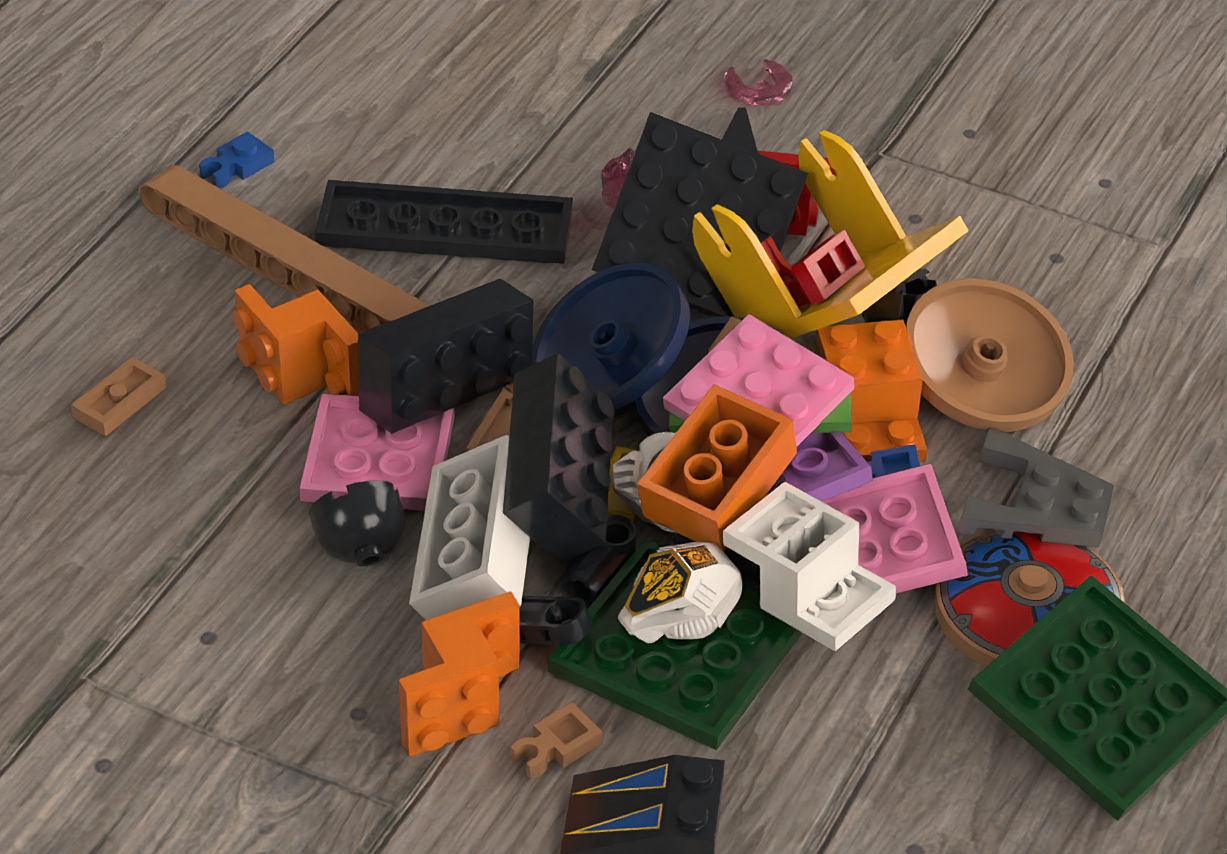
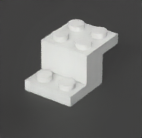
(809, 565)

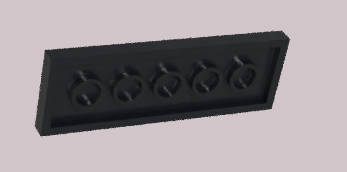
(444, 221)

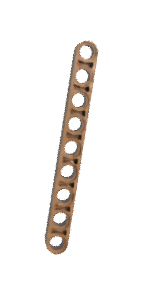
(273, 248)

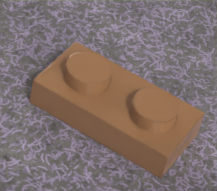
(118, 396)

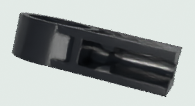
(543, 617)

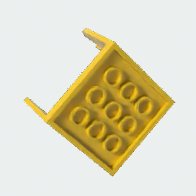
(848, 203)

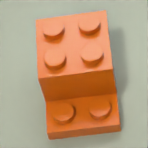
(296, 345)
(884, 384)
(460, 674)

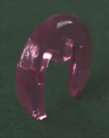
(764, 93)

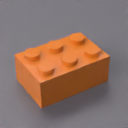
(717, 466)

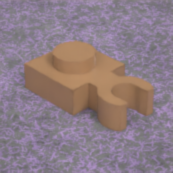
(559, 736)

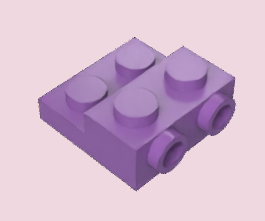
(827, 466)

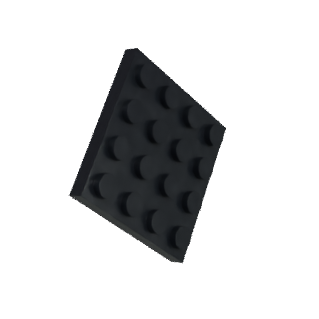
(687, 173)

